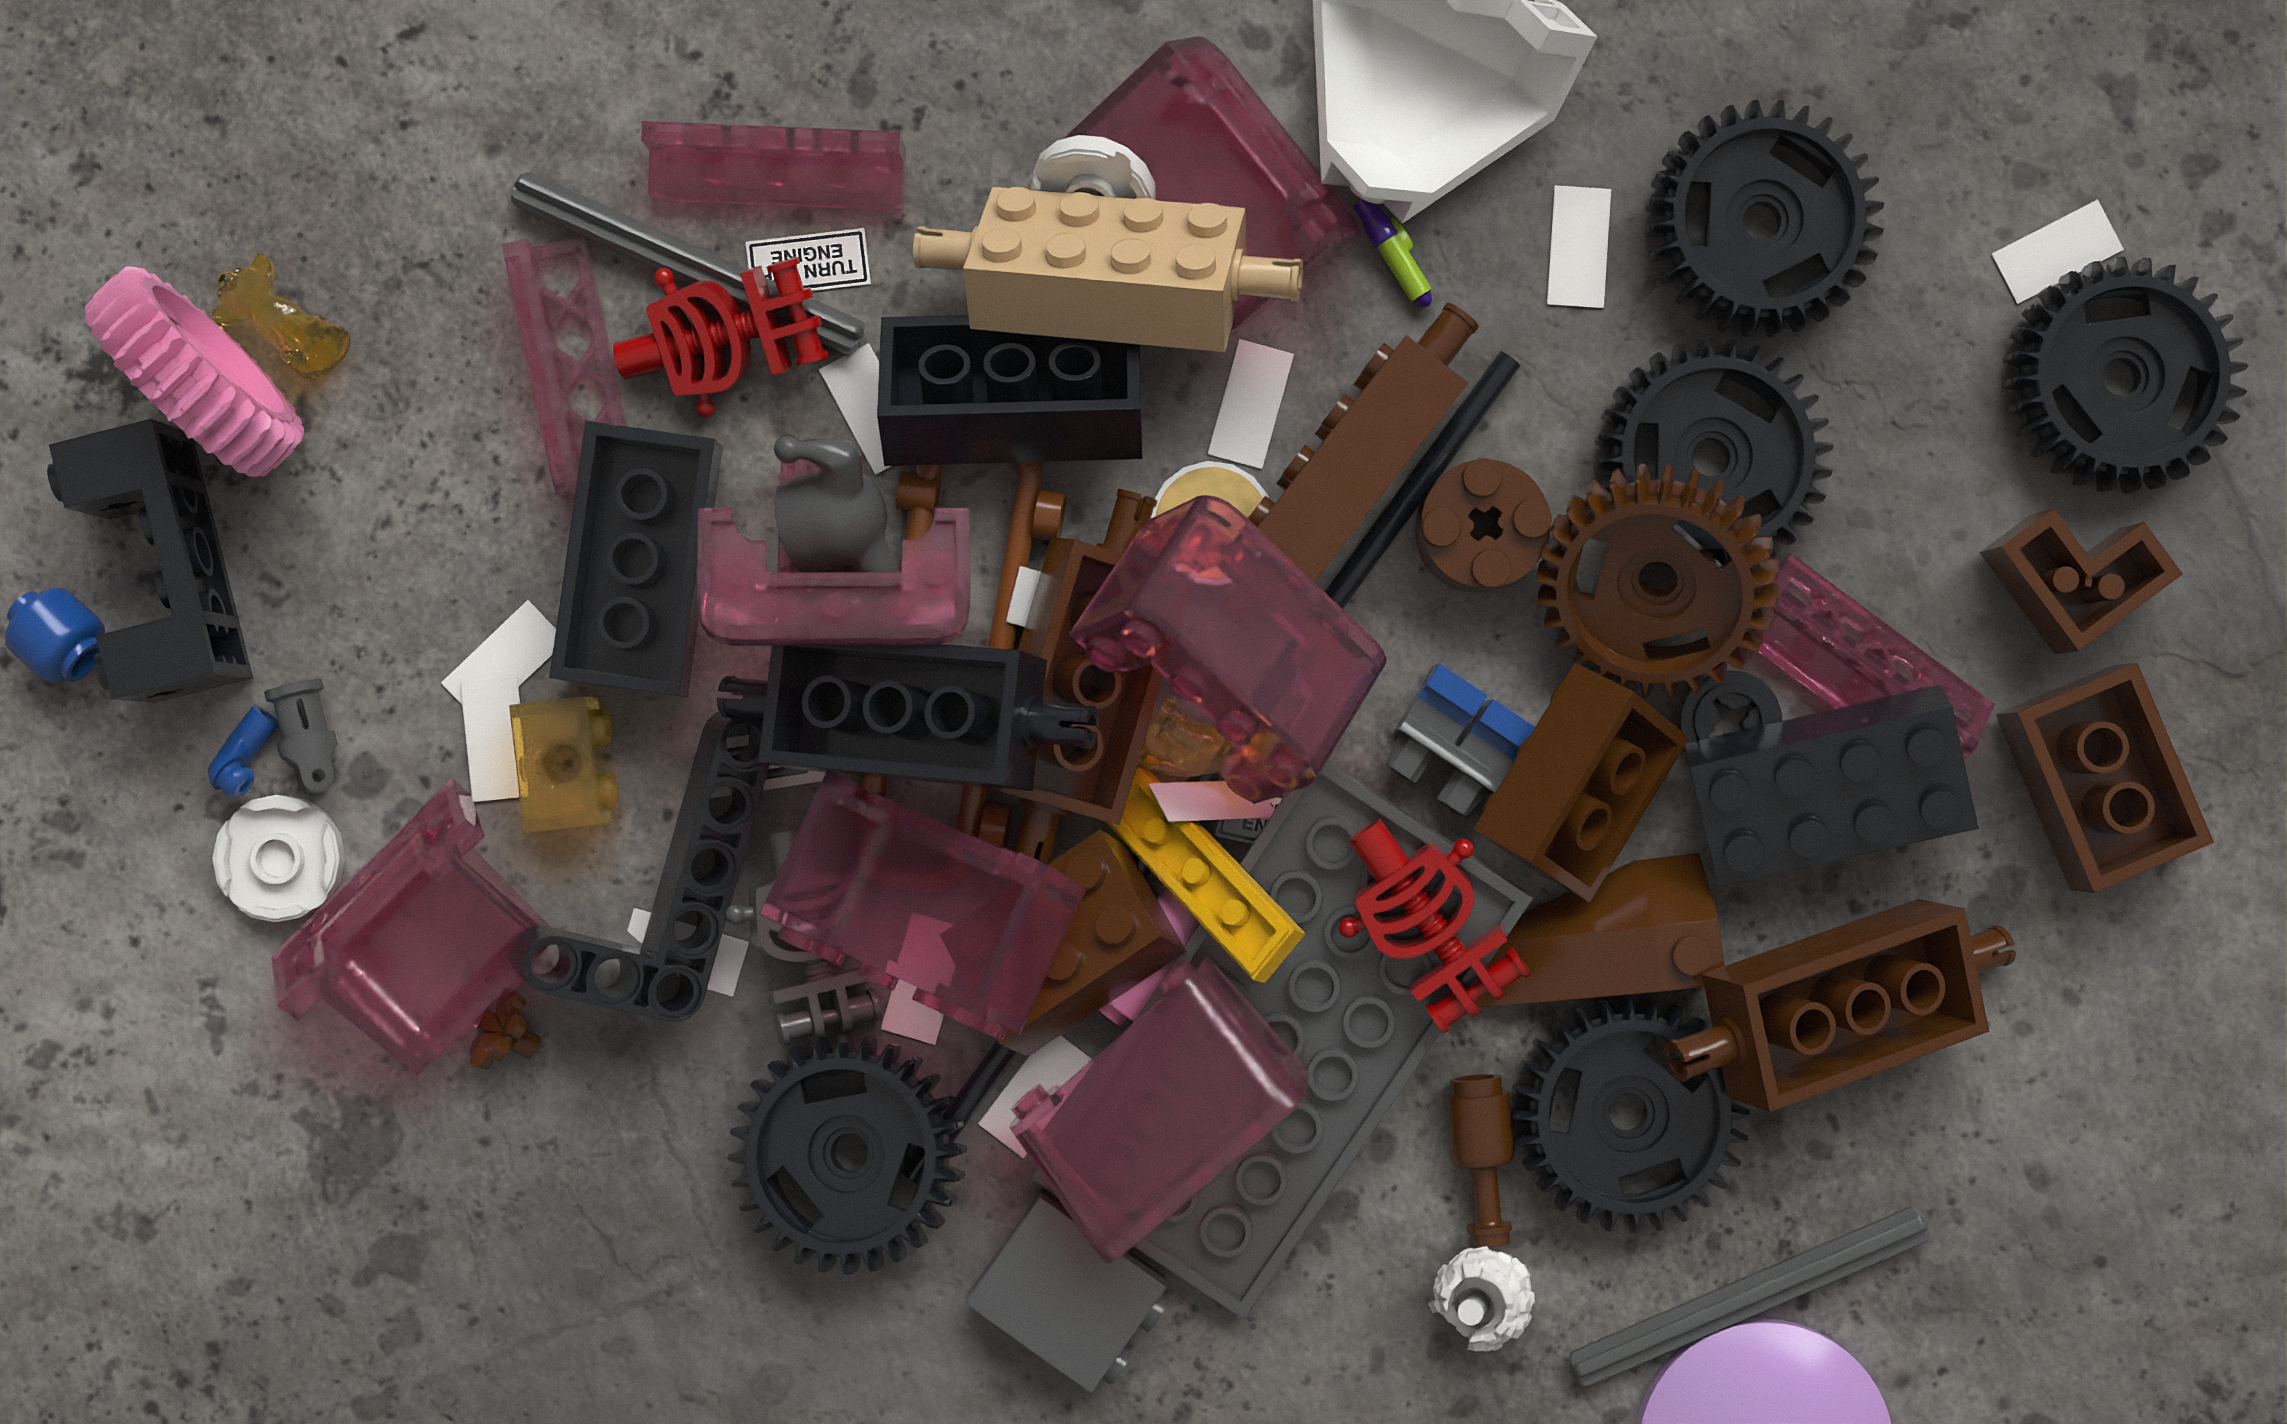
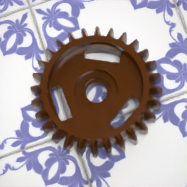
(1640, 527)

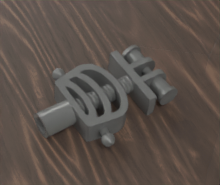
(819, 978)

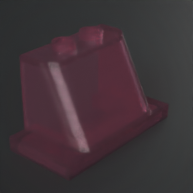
(412, 937)

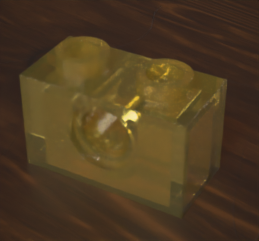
(538, 735)

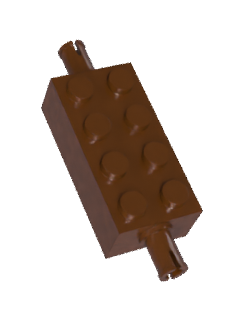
(1365, 444)
(1071, 777)
(1843, 1004)

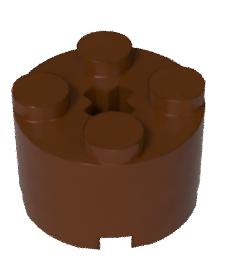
(1518, 517)

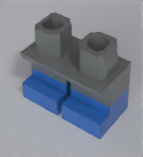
(1434, 724)

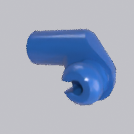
(230, 766)

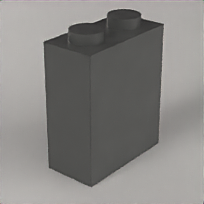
(1064, 1298)

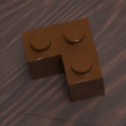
(2075, 592)

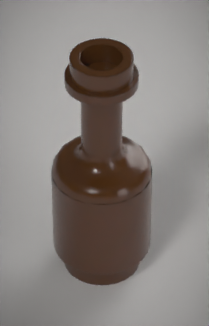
(1482, 1142)

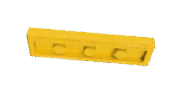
(1208, 882)

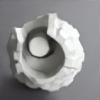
(1484, 1297)

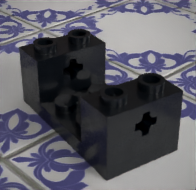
(159, 475)

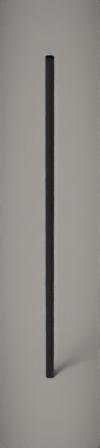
(1340, 591)

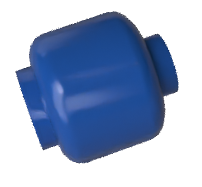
(53, 634)

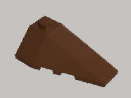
(1639, 934)

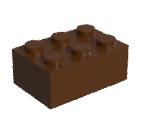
(2104, 778)
(1581, 781)
(1109, 946)

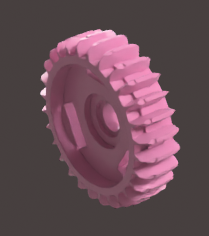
(193, 372)

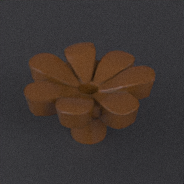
(503, 1032)

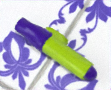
(1395, 248)

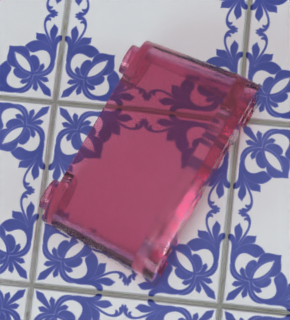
(1221, 145)
(757, 608)
(1160, 1108)

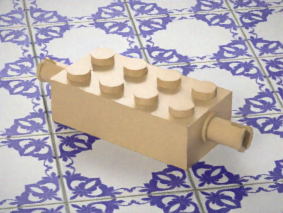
(1107, 268)

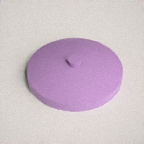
(1763, 1376)

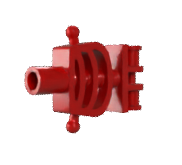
(678, 345)
(1392, 870)

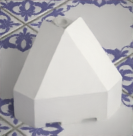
(1435, 89)

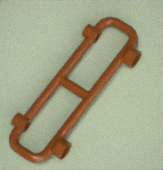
(1034, 515)

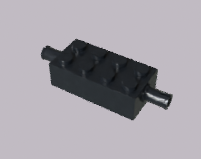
(907, 712)

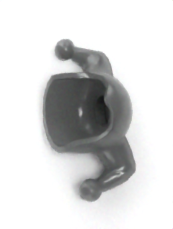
(832, 514)

